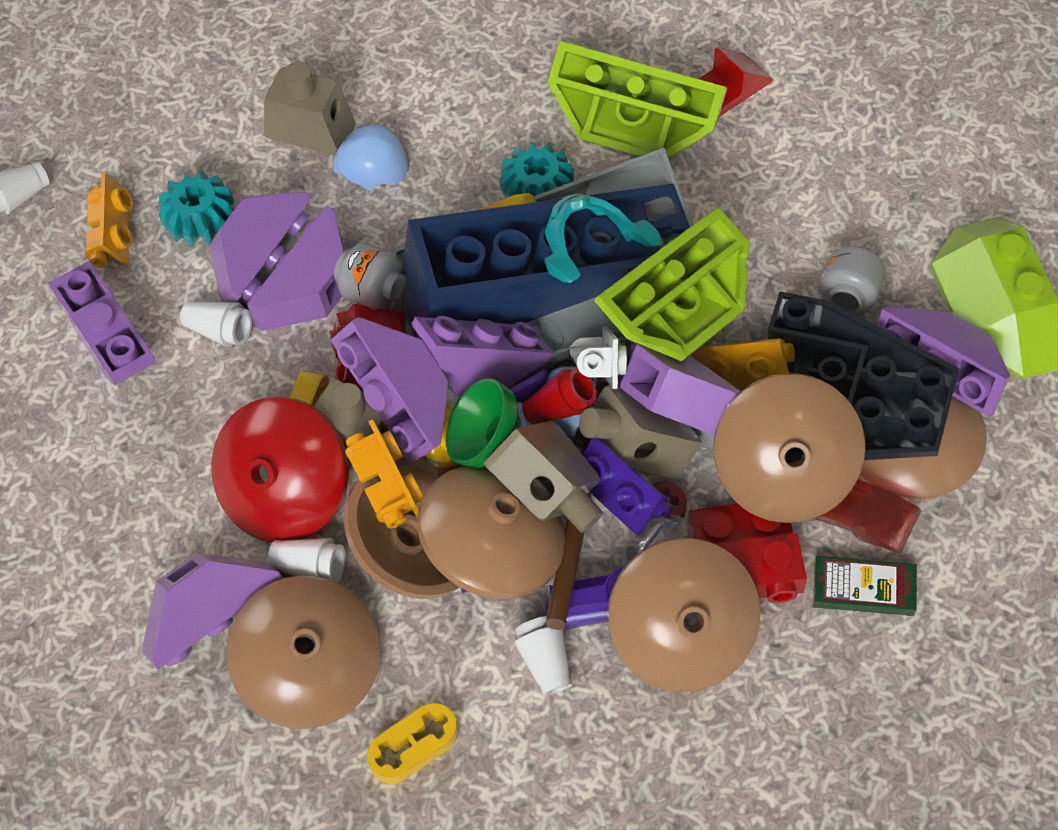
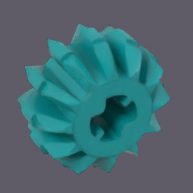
(535, 171)
(195, 207)

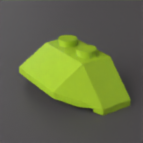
(632, 103)
(1000, 286)
(683, 289)

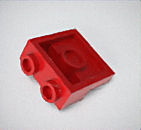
(762, 546)

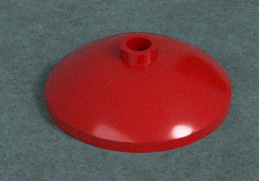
(303, 465)

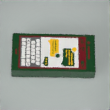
(865, 585)

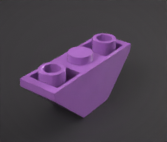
(252, 240)
(304, 280)
(101, 323)
(958, 342)
(482, 350)
(397, 382)
(675, 388)
(199, 602)

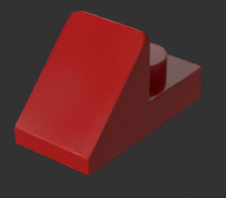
(738, 74)

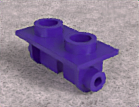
(624, 489)

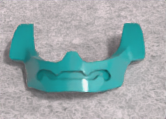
(559, 263)

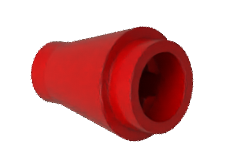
(561, 397)

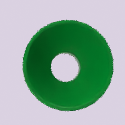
(481, 422)

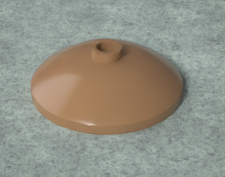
(769, 421)
(934, 476)
(480, 545)
(379, 549)
(657, 594)
(298, 687)

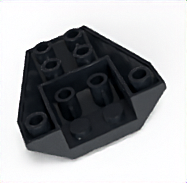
(888, 381)

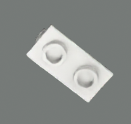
(600, 356)

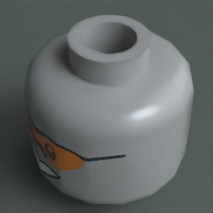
(369, 276)
(852, 279)

